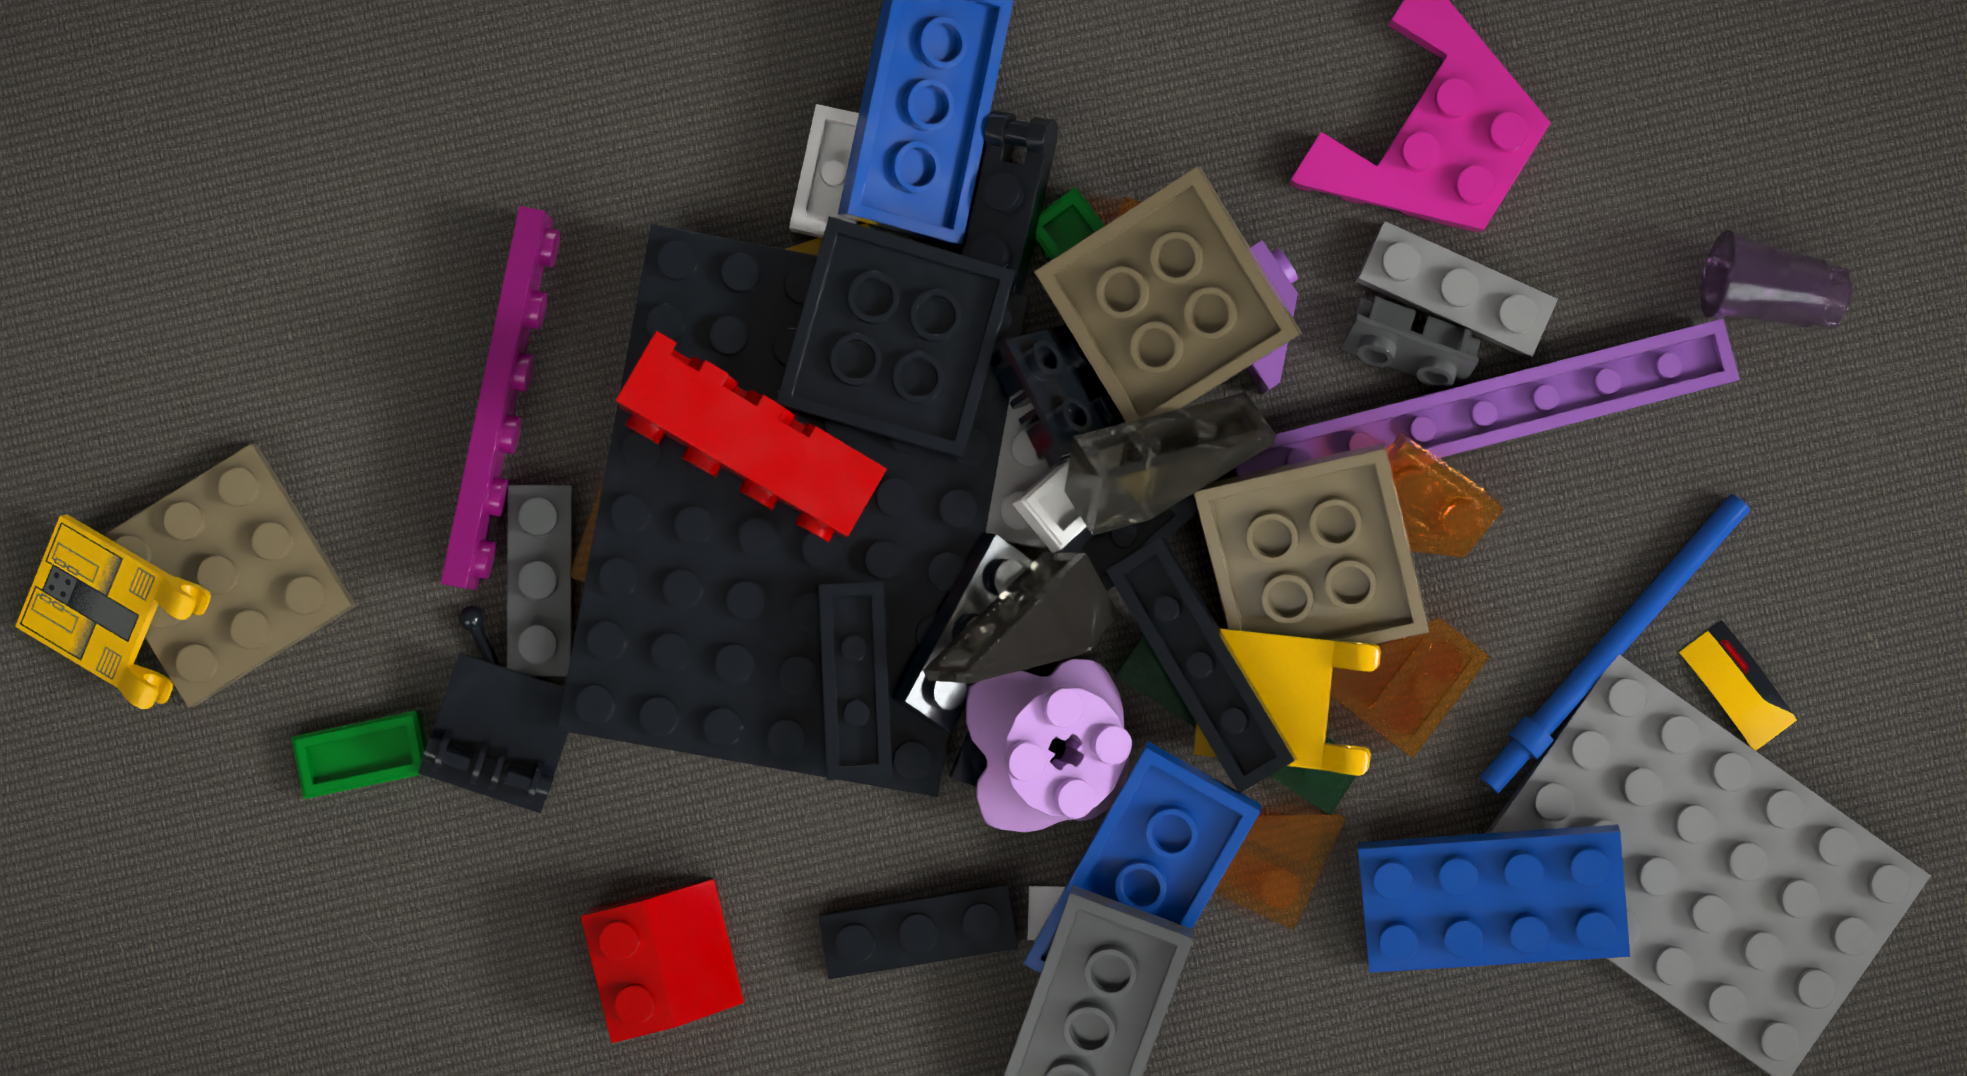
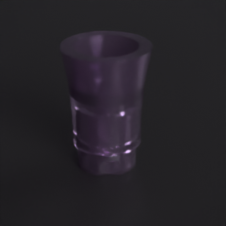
(1772, 284)

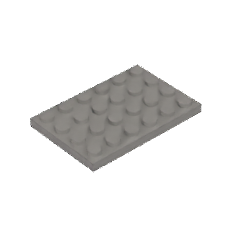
(1739, 881)

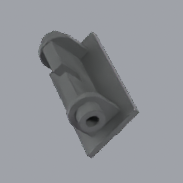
(1383, 337)

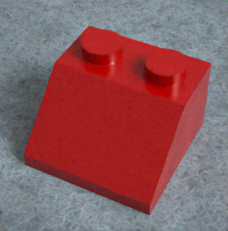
(662, 960)

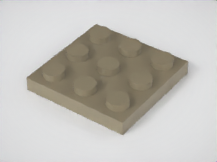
(1168, 300)
(1315, 550)
(256, 559)

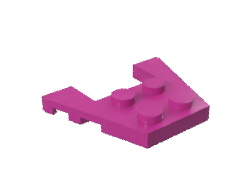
(1458, 141)

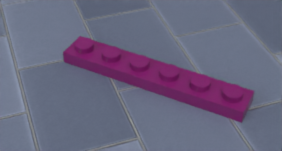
(495, 426)

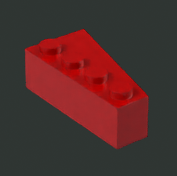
(748, 438)

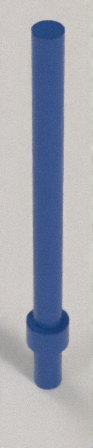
(1532, 735)

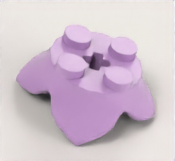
(1014, 725)

